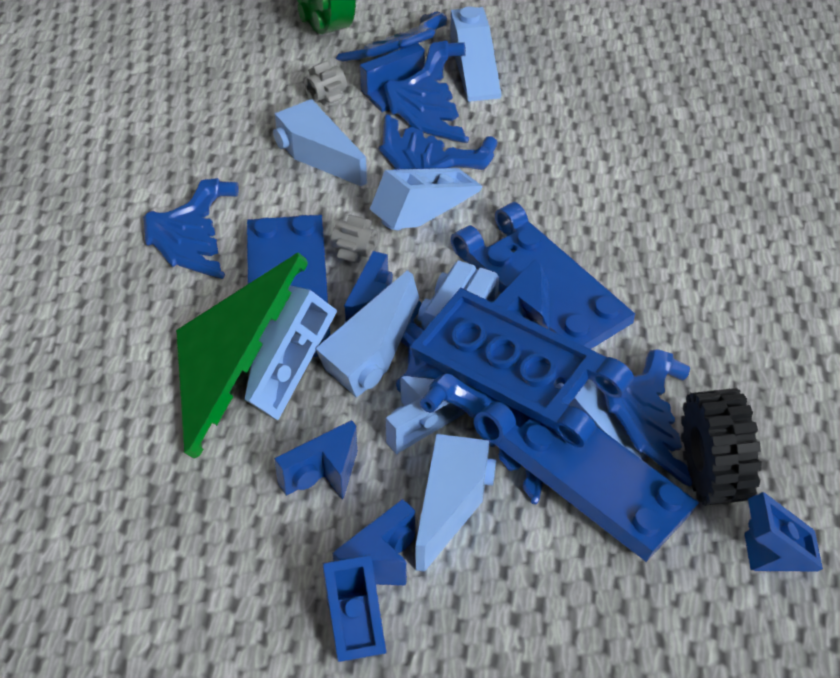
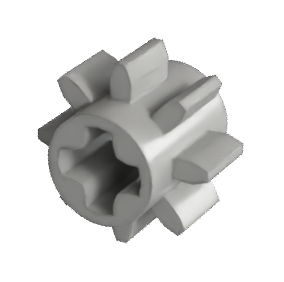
(325, 83)
(354, 238)

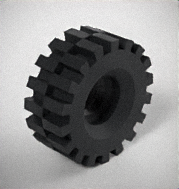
(720, 446)

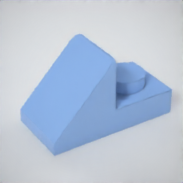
(411, 422)

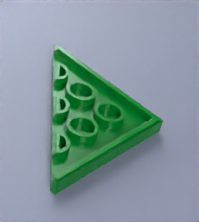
(223, 344)

